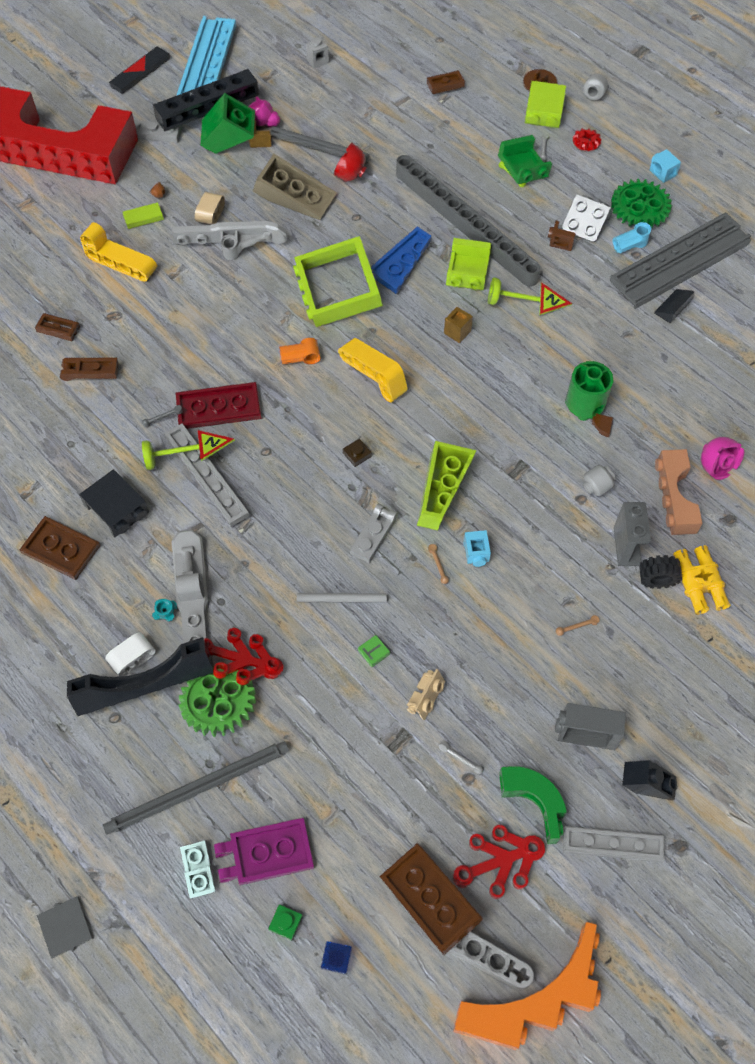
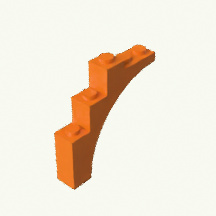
(504, 1022)

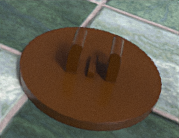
(538, 75)

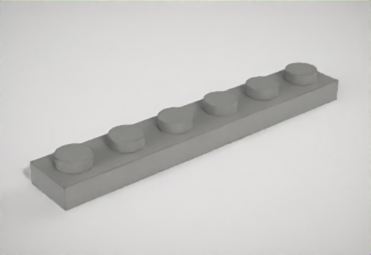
(208, 477)

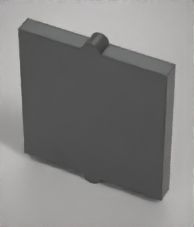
(64, 927)

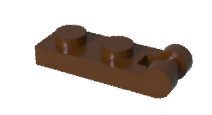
(89, 368)

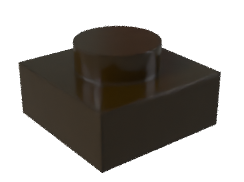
(357, 452)

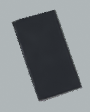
(674, 304)

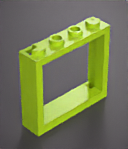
(344, 308)

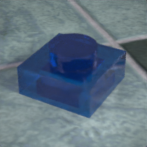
(336, 957)

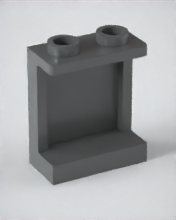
(630, 531)

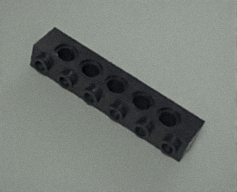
(199, 101)

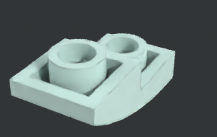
(197, 869)

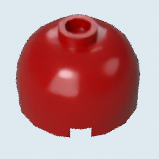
(351, 164)

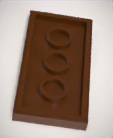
(431, 898)

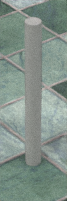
(341, 597)

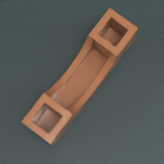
(682, 515)

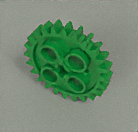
(641, 203)

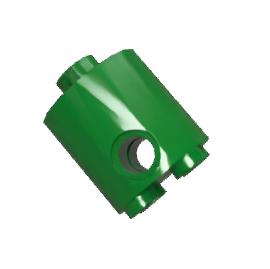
(589, 389)

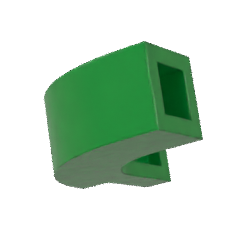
(539, 790)

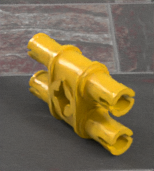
(702, 580)

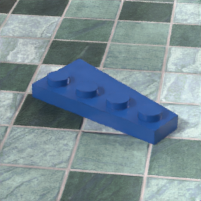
(399, 261)

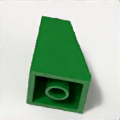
(227, 125)

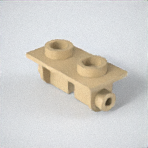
(431, 685)

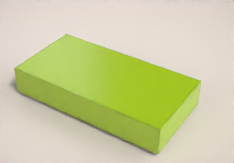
(142, 215)

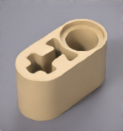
(209, 208)

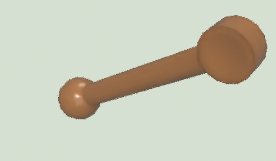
(432, 549)
(594, 620)

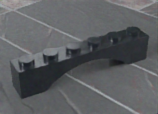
(98, 692)

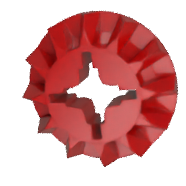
(585, 144)

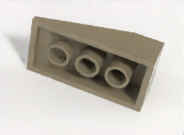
(293, 188)

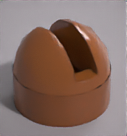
(158, 190)

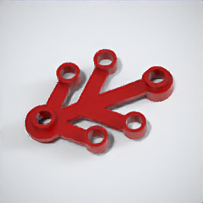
(243, 659)
(503, 859)

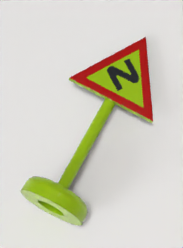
(548, 298)
(208, 445)

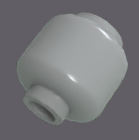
(595, 87)
(599, 480)

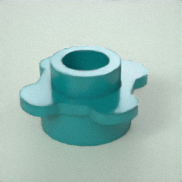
(162, 604)

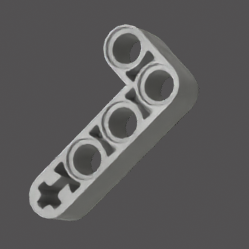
(482, 961)

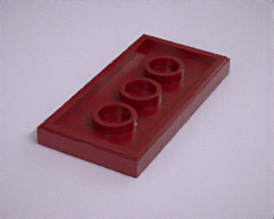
(218, 405)

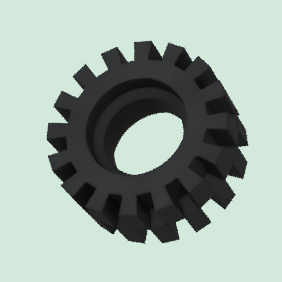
(660, 572)

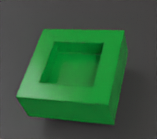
(285, 922)

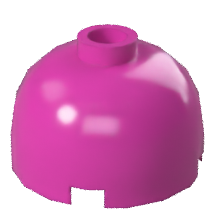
(721, 456)

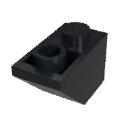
(649, 780)

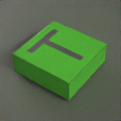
(373, 651)

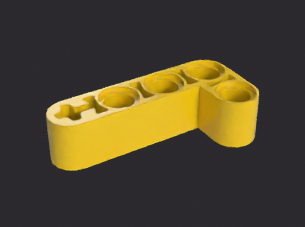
(114, 255)
(375, 366)

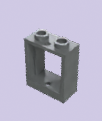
(590, 726)

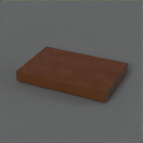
(60, 547)

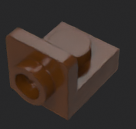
(561, 238)

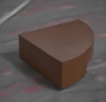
(602, 424)

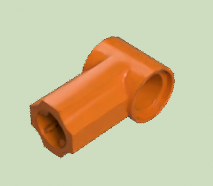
(305, 351)

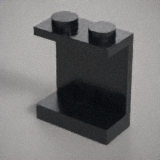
(115, 502)

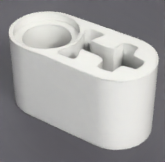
(130, 654)

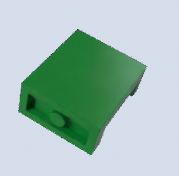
(522, 160)

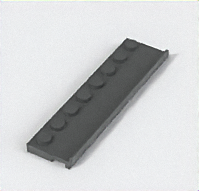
(680, 260)

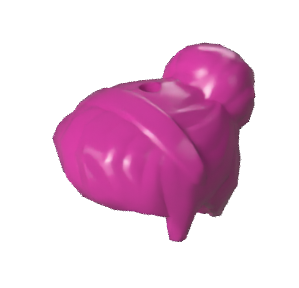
(264, 113)

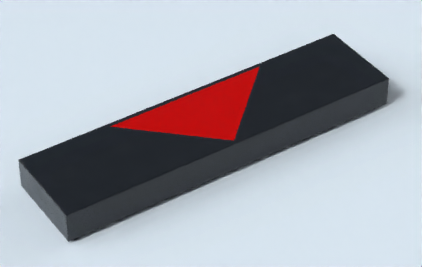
(139, 69)

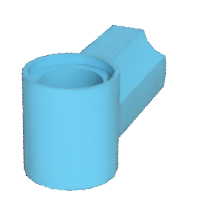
(634, 238)

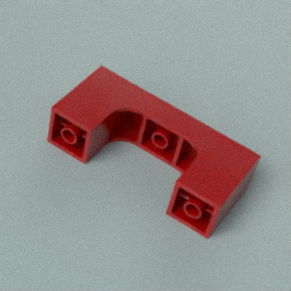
(90, 153)

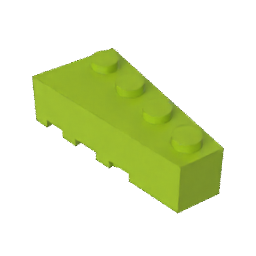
(444, 476)

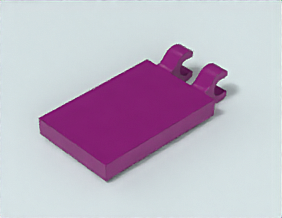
(266, 852)

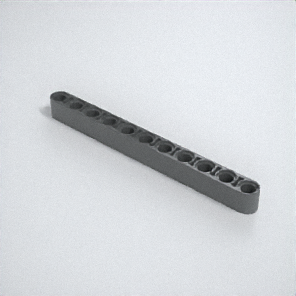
(467, 220)

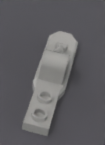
(231, 234)
(190, 583)

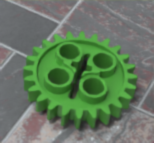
(198, 694)

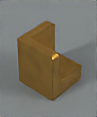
(260, 138)
(458, 324)

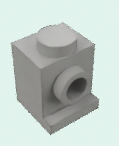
(316, 48)

